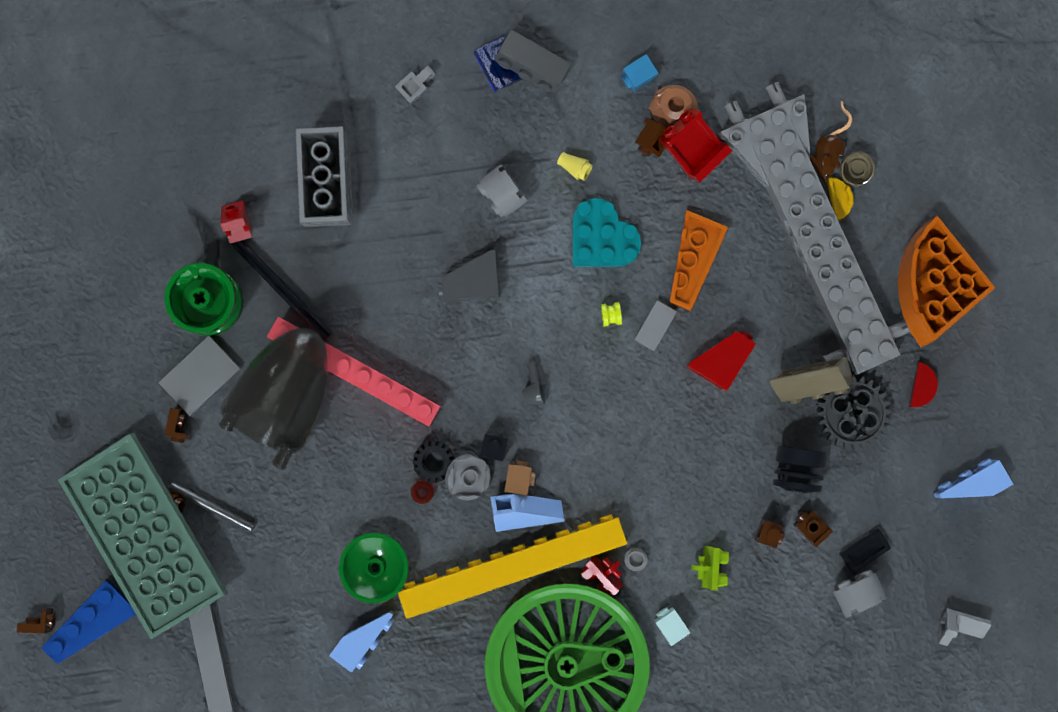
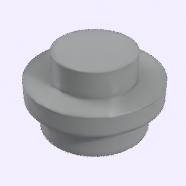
(635, 559)

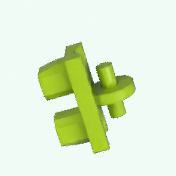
(709, 568)

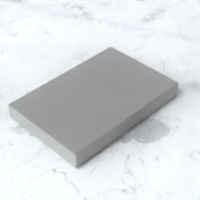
(199, 375)

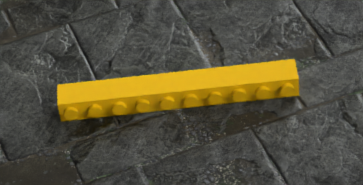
(511, 567)

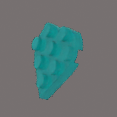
(601, 238)

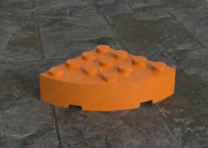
(937, 282)

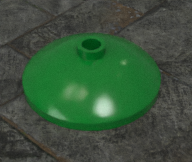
(357, 571)

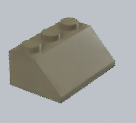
(813, 380)

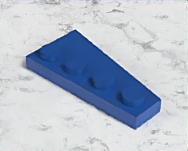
(96, 617)

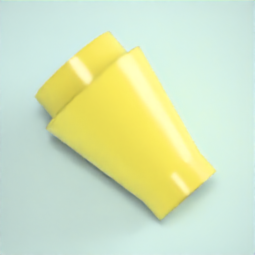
(576, 166)

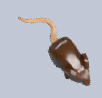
(829, 149)

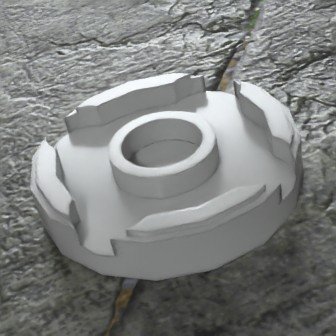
(468, 477)

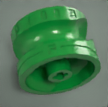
(199, 283)

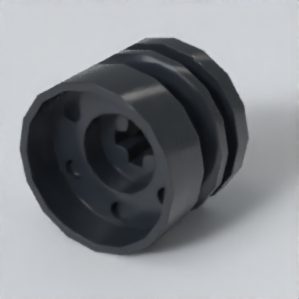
(799, 469)

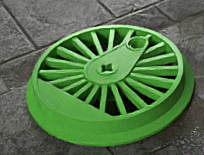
(588, 658)

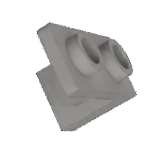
(956, 621)

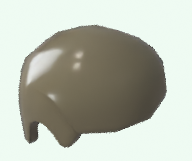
(857, 168)

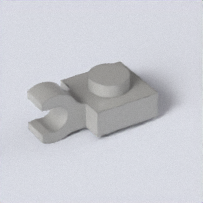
(413, 86)

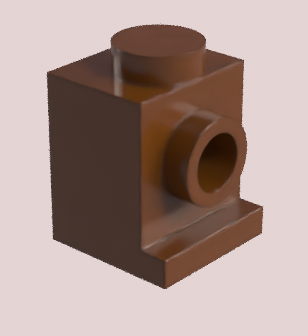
(649, 138)
(769, 534)
(815, 537)

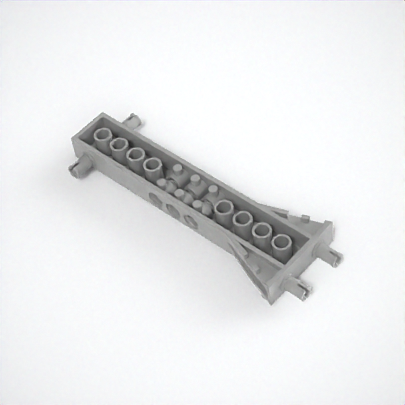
(778, 155)

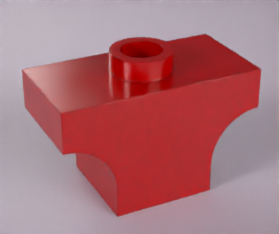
(235, 221)

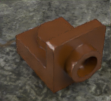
(176, 421)
(34, 625)

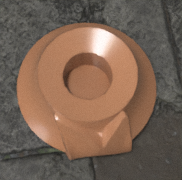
(670, 103)

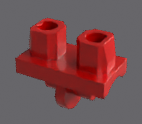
(605, 572)

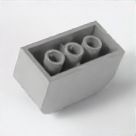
(324, 177)

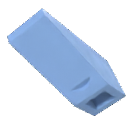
(983, 481)
(523, 511)
(355, 644)

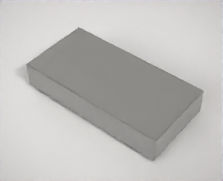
(655, 325)

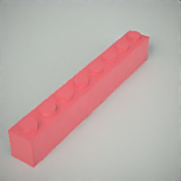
(371, 380)

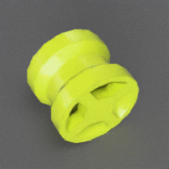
(611, 314)

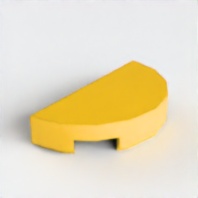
(840, 197)

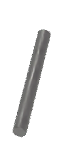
(212, 507)

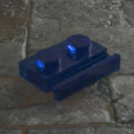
(496, 75)

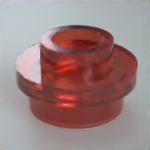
(419, 499)

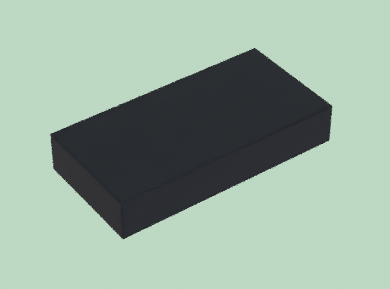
(865, 551)

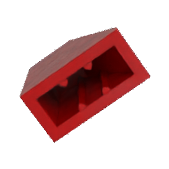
(724, 360)

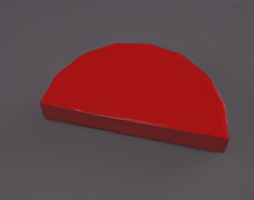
(924, 386)

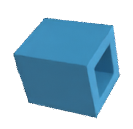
(639, 73)

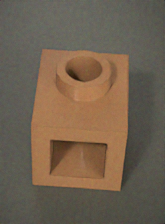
(519, 478)

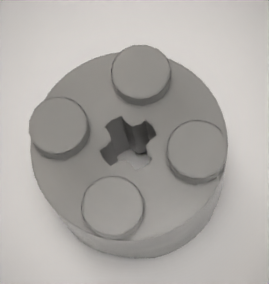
(502, 190)
(859, 594)

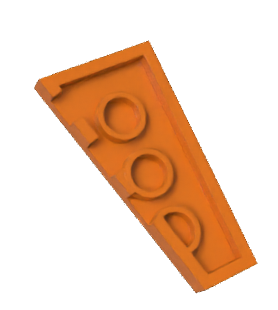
(698, 249)

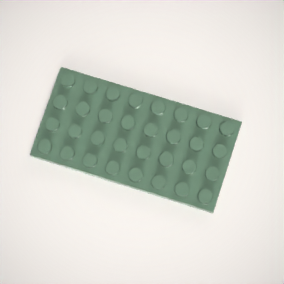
(142, 536)

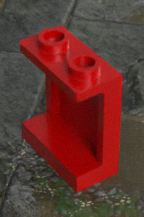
(694, 145)

